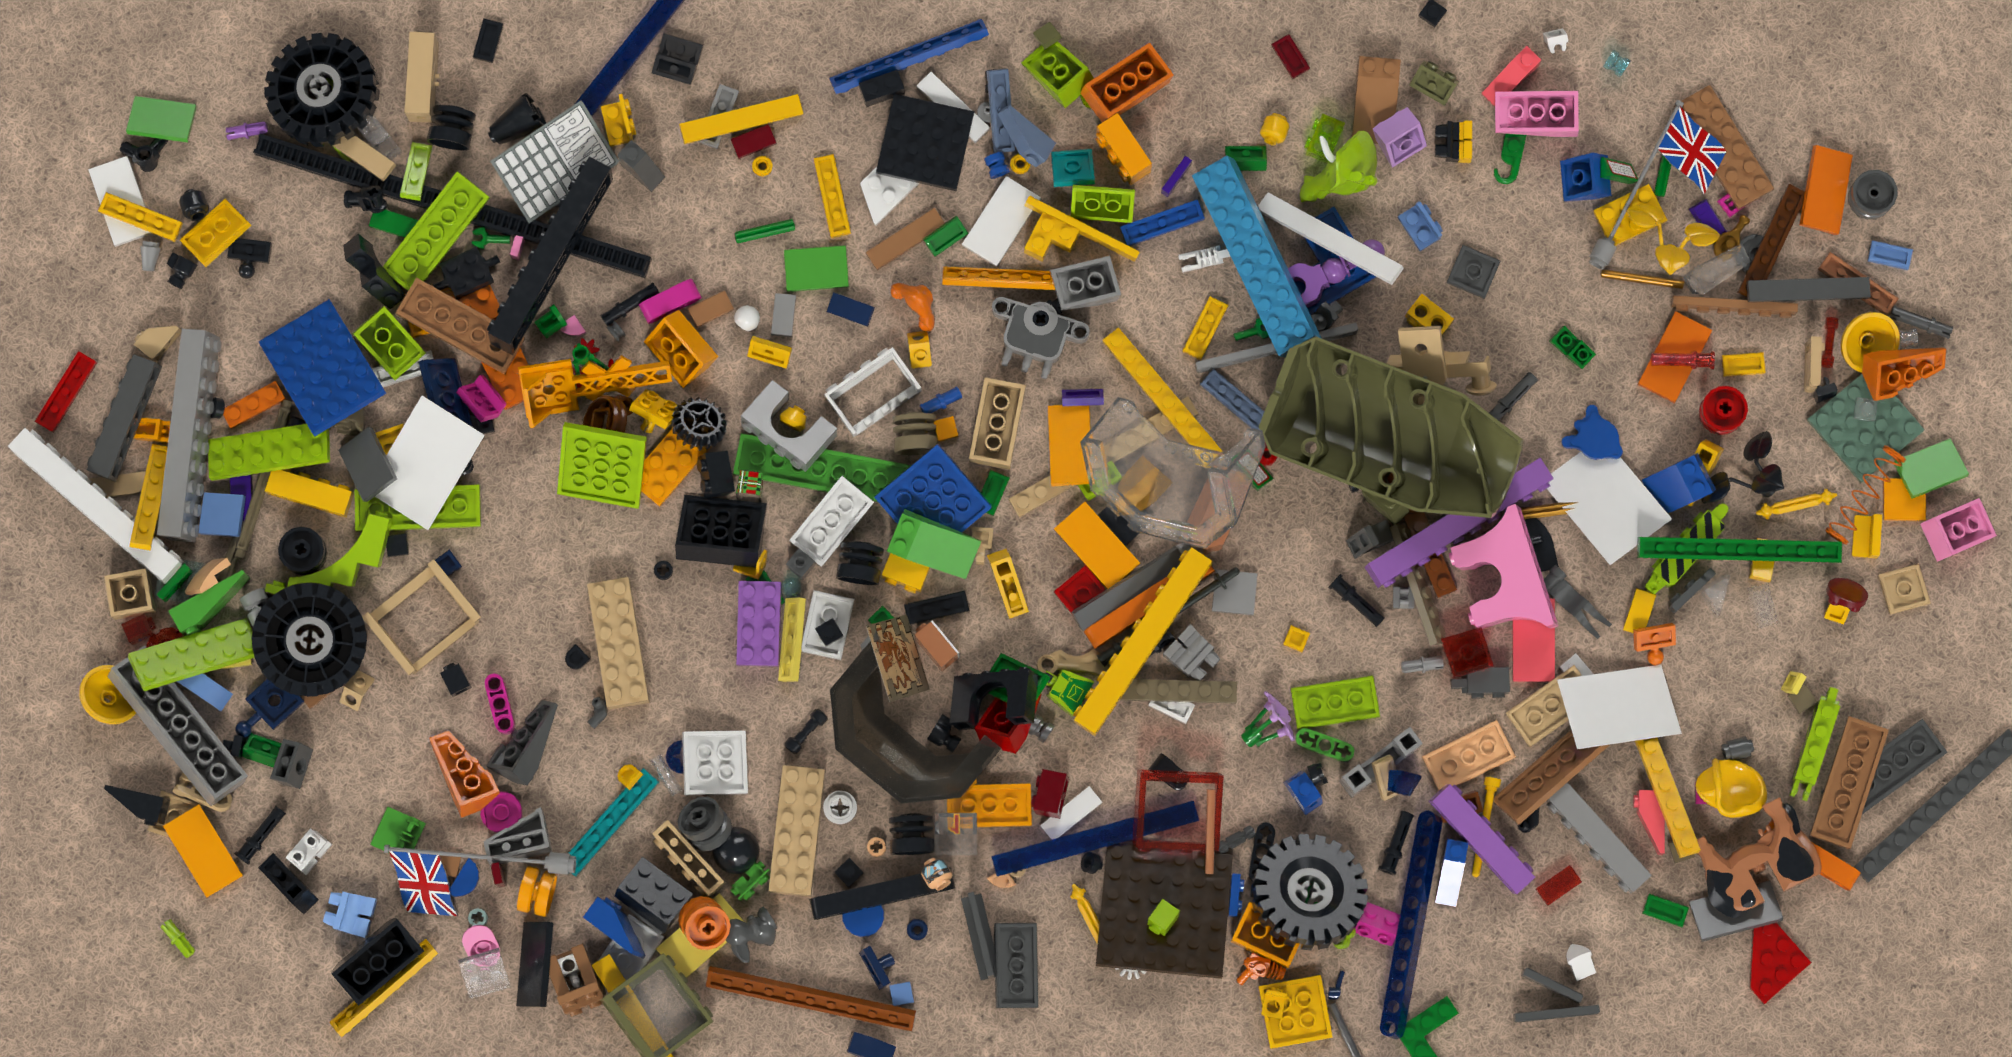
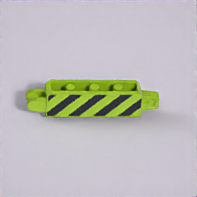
(1669, 571)
(1815, 743)

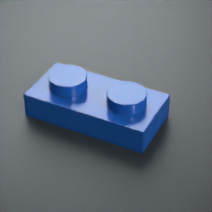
(1235, 904)

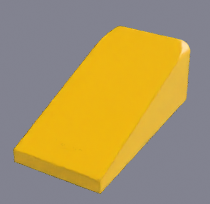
(1761, 569)

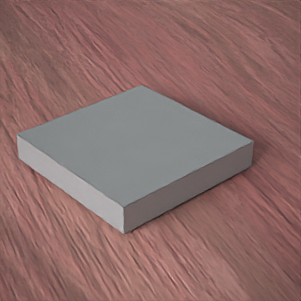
(1239, 595)

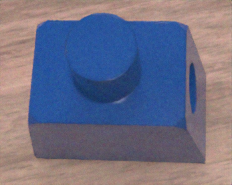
(1304, 792)

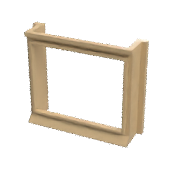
(373, 618)

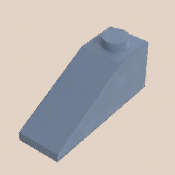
(1027, 138)

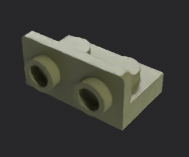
(1434, 82)

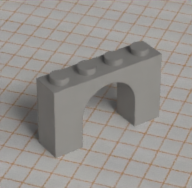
(801, 450)
(1363, 774)

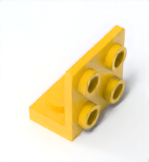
(617, 123)

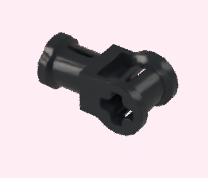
(366, 199)

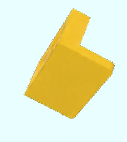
(1867, 538)

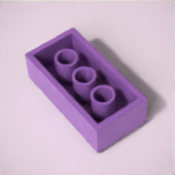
(759, 623)

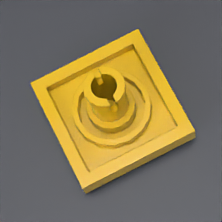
(654, 410)

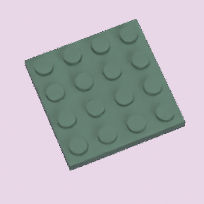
(1860, 440)

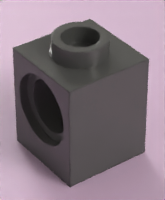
(800, 564)

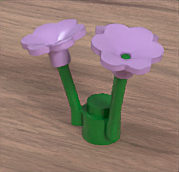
(1279, 712)

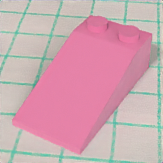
(1537, 113)

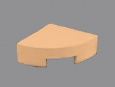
(1003, 881)

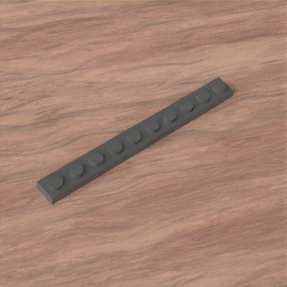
(1936, 807)

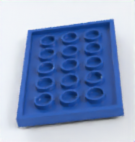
(322, 367)

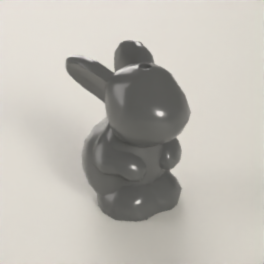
(756, 929)

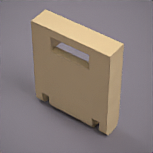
(1812, 369)

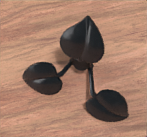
(1764, 483)

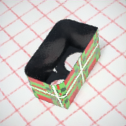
(750, 482)

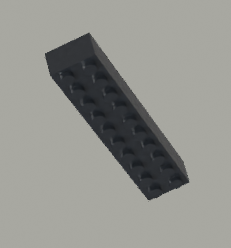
(550, 255)

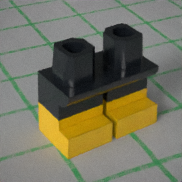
(1458, 141)

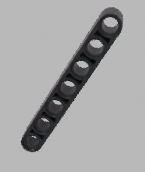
(872, 896)

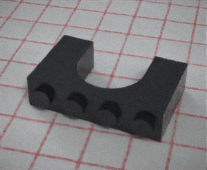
(972, 688)

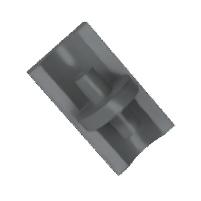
(1326, 315)

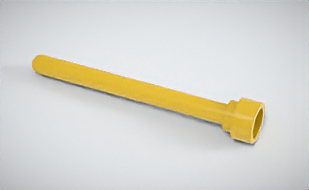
(1491, 785)

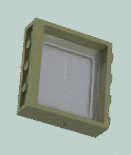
(657, 1009)

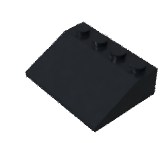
(720, 531)

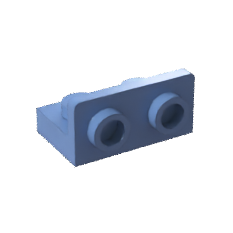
(1420, 226)

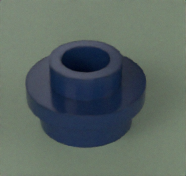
(924, 929)

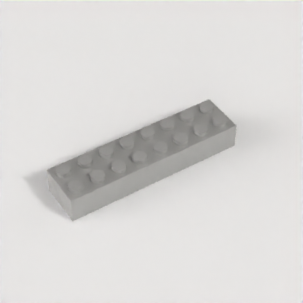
(181, 734)

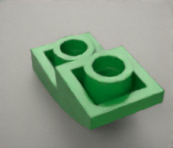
(1572, 347)

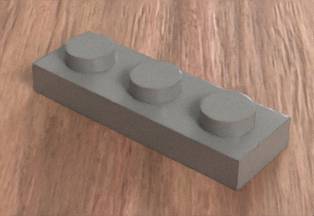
(723, 102)

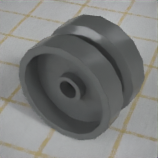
(1865, 204)
(704, 823)

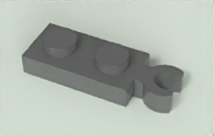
(1692, 588)

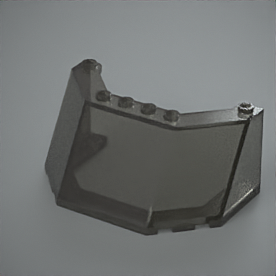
(888, 751)

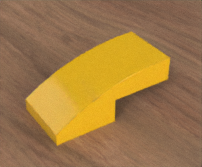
(1639, 610)

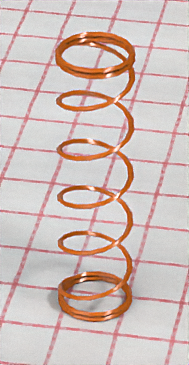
(1899, 458)

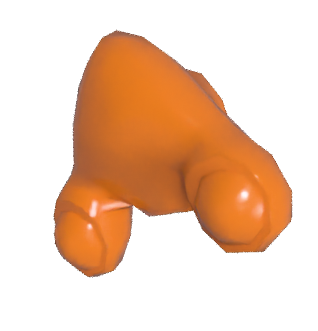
(919, 300)

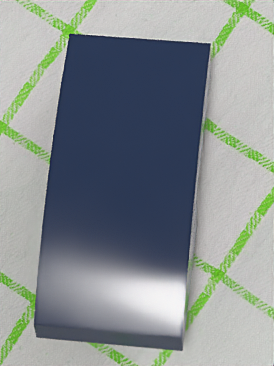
(850, 309)
(866, 1046)

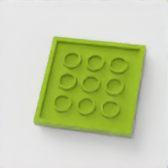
(601, 465)

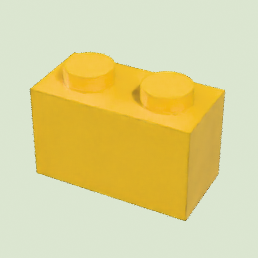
(905, 573)

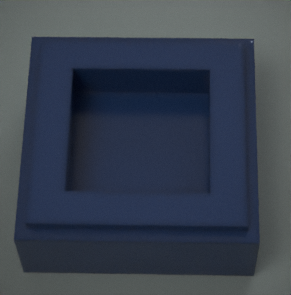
(448, 563)

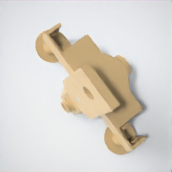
(1438, 364)

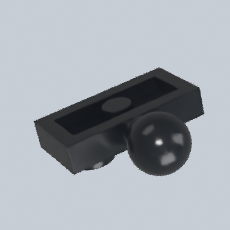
(249, 252)

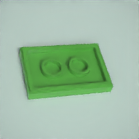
(161, 119)
(816, 268)
(1931, 468)

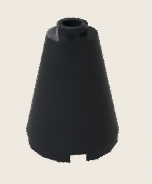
(517, 121)

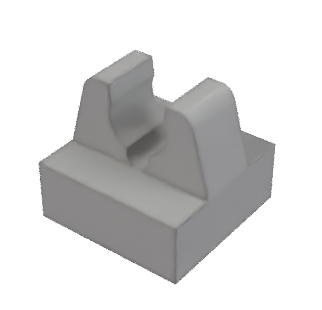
(1403, 598)

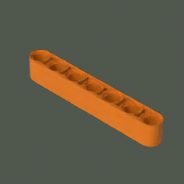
(1125, 615)

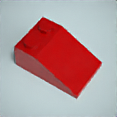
(1000, 729)

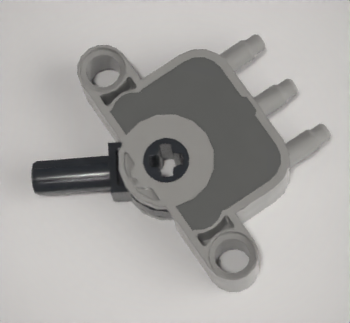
(1034, 340)

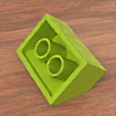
(1102, 203)

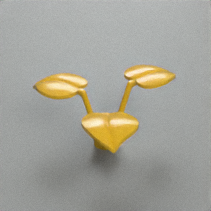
(1670, 256)

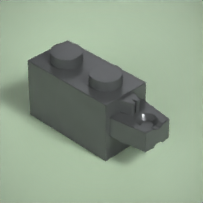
(1489, 681)

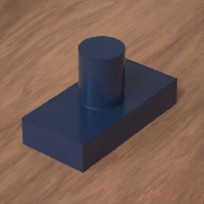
(877, 966)

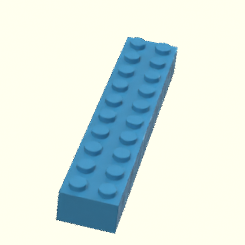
(1255, 255)

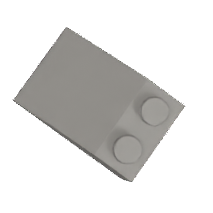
(1086, 284)

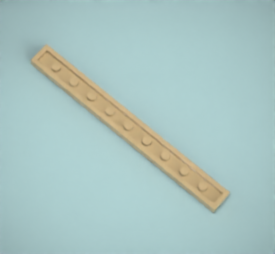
(1043, 491)

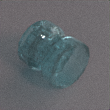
(1620, 67)

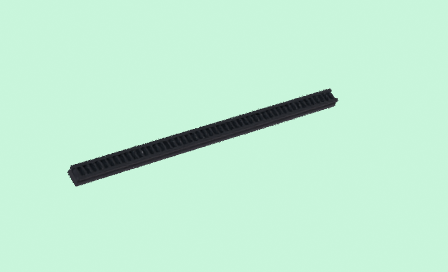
(488, 217)

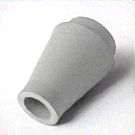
(149, 255)

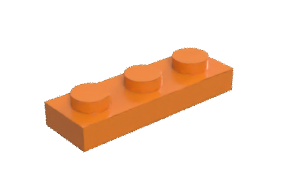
(253, 404)

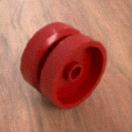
(1713, 417)

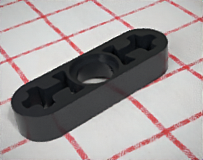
(1270, 838)

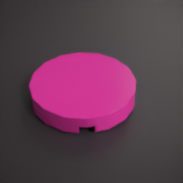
(507, 813)

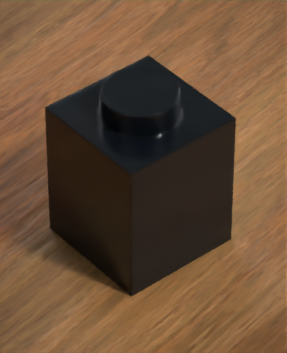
(455, 679)

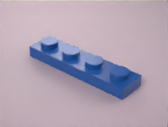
(1162, 223)

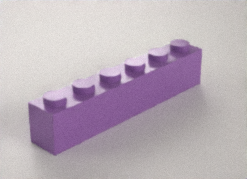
(1481, 838)

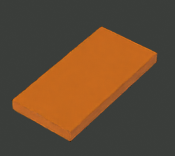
(1826, 190)
(1681, 337)

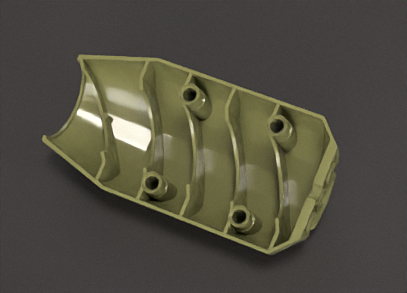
(1369, 425)

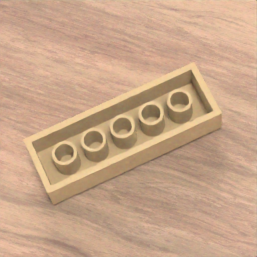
(618, 643)
(797, 831)

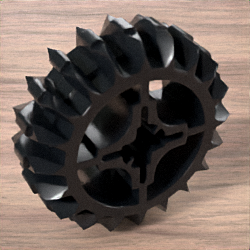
(704, 433)

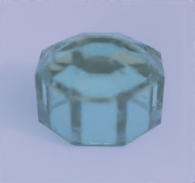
(791, 587)

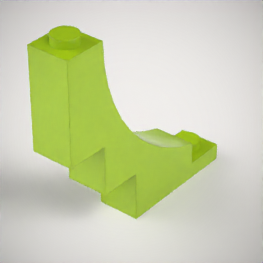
(367, 550)

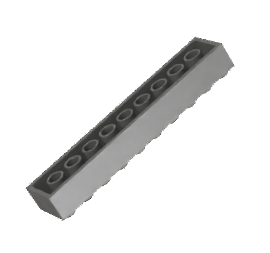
(189, 435)

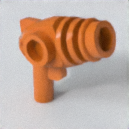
(1261, 967)

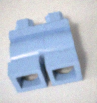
(349, 913)

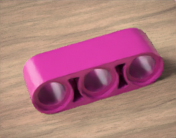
(670, 301)
(493, 696)

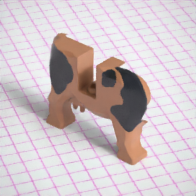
(1783, 848)

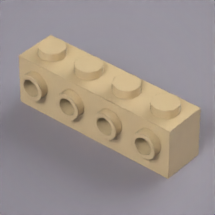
(693, 864)

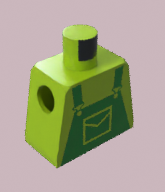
(1068, 690)

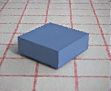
(901, 994)

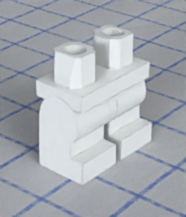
(308, 847)

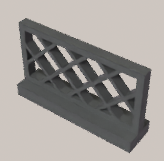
(980, 934)

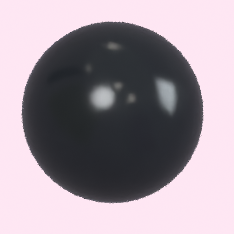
(737, 852)

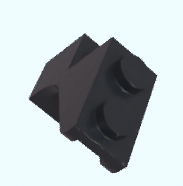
(373, 276)

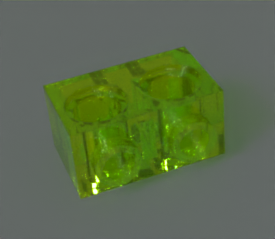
(1331, 138)

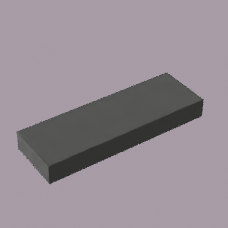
(1552, 985)

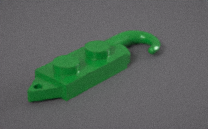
(1511, 155)

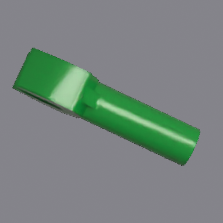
(489, 238)
(1252, 331)

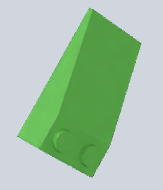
(933, 545)
(201, 609)

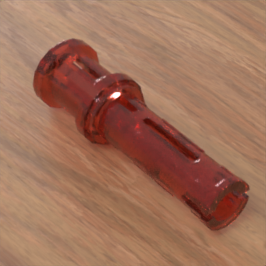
(1694, 360)

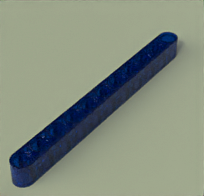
(1414, 934)

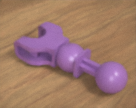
(1332, 271)

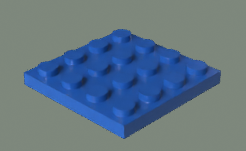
(935, 491)

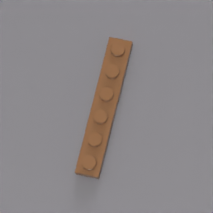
(1743, 307)

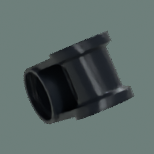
(1164, 763)

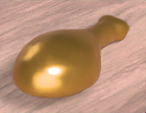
(1731, 238)

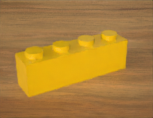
(310, 492)

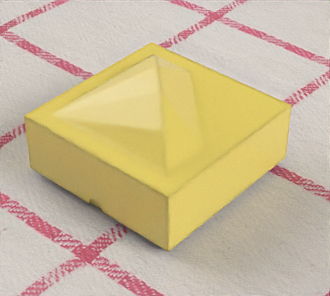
(1793, 682)

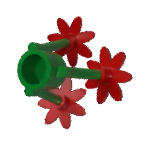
(583, 353)

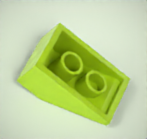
(1058, 72)
(388, 343)

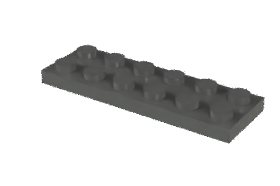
(1903, 760)

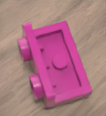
(482, 399)
(1378, 924)

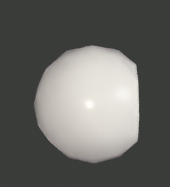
(747, 318)

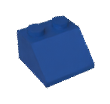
(1582, 178)

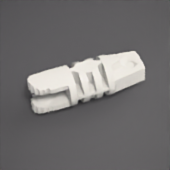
(1204, 258)

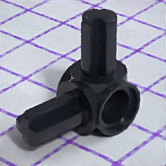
(140, 153)

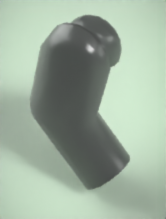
(600, 712)

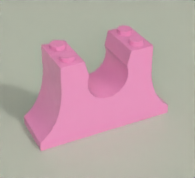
(1522, 586)

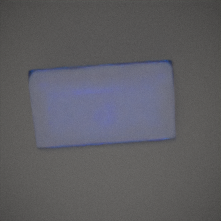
(1402, 782)

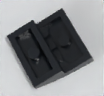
(677, 59)

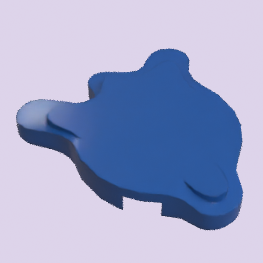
(1595, 437)

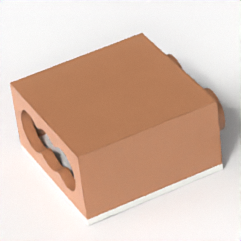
(936, 645)

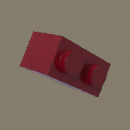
(1050, 793)

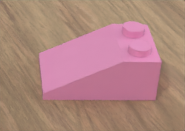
(1958, 529)

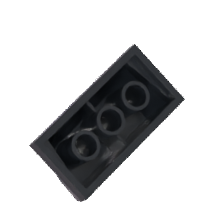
(376, 960)

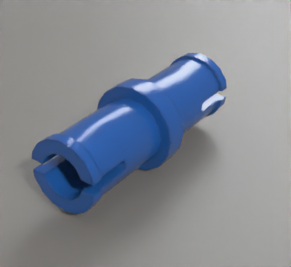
(941, 401)

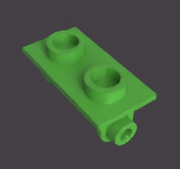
(757, 876)

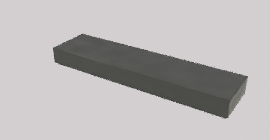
(1556, 1013)

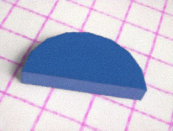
(466, 880)

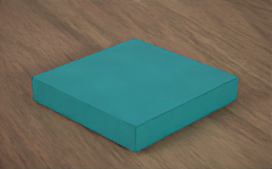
(1073, 168)

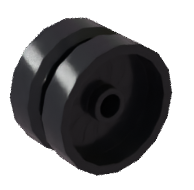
(296, 540)

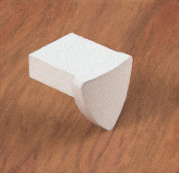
(1580, 961)

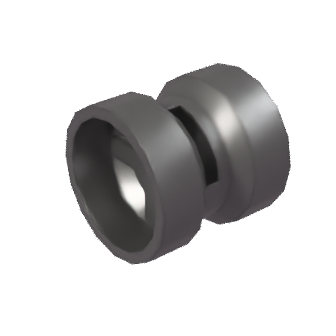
(1037, 725)

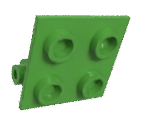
(397, 830)

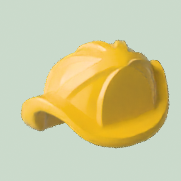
(1732, 788)

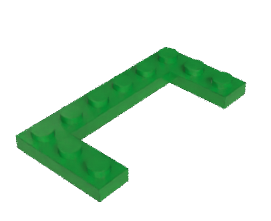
(1424, 1024)

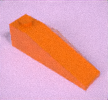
(1894, 370)
(467, 780)

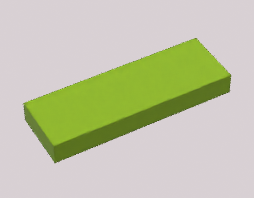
(416, 171)

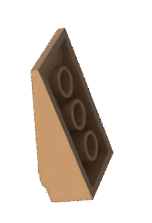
(1375, 93)

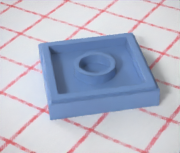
(222, 514)

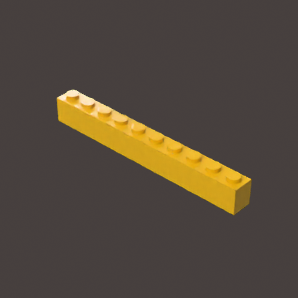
(1143, 641)

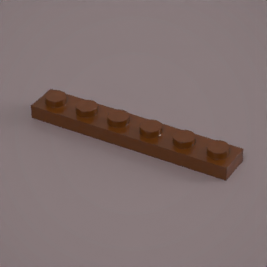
(1774, 237)

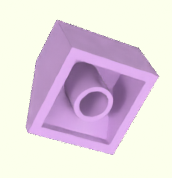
(1400, 136)

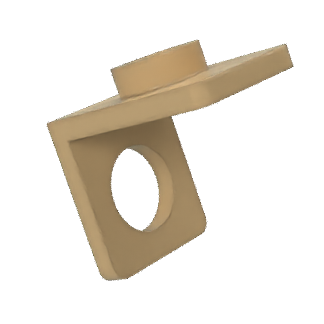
(356, 687)

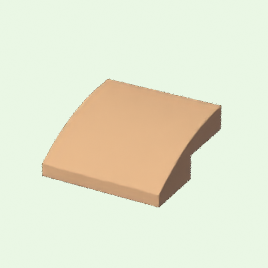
(205, 576)

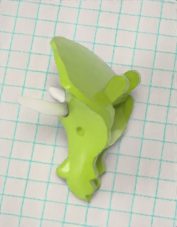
(1345, 173)

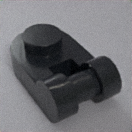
(1317, 775)

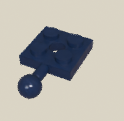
(271, 715)

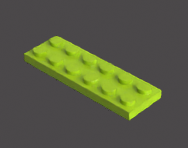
(436, 231)
(266, 451)
(459, 511)
(193, 654)

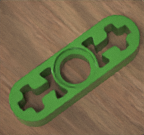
(1311, 734)

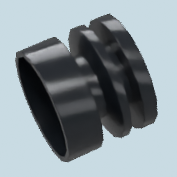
(452, 123)
(860, 560)
(911, 835)

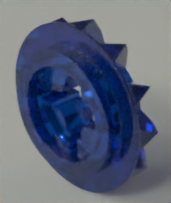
(673, 762)

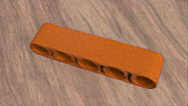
(1834, 868)

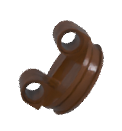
(614, 406)

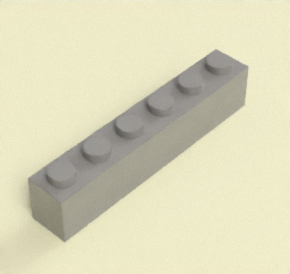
(1599, 838)

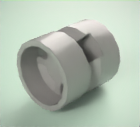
(254, 602)

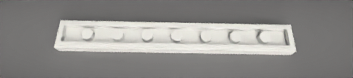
(1330, 238)

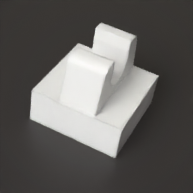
(1555, 37)

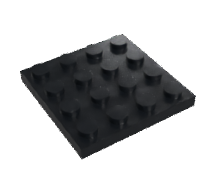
(925, 142)

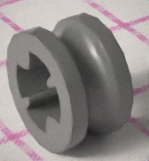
(616, 331)

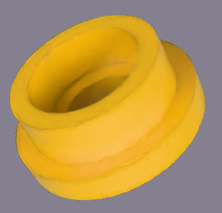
(762, 159)
(1015, 168)

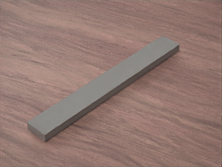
(1267, 350)

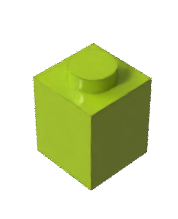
(1163, 918)

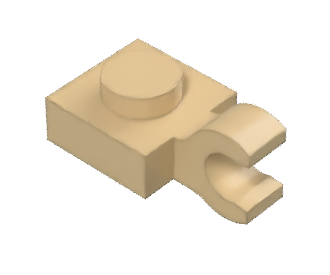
(986, 538)

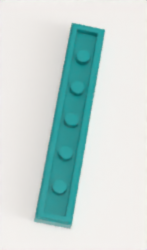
(611, 820)

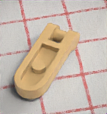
(193, 794)

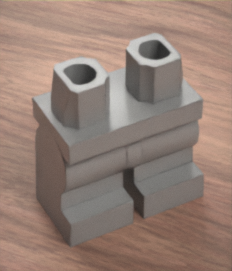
(1195, 653)

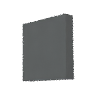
(1473, 271)

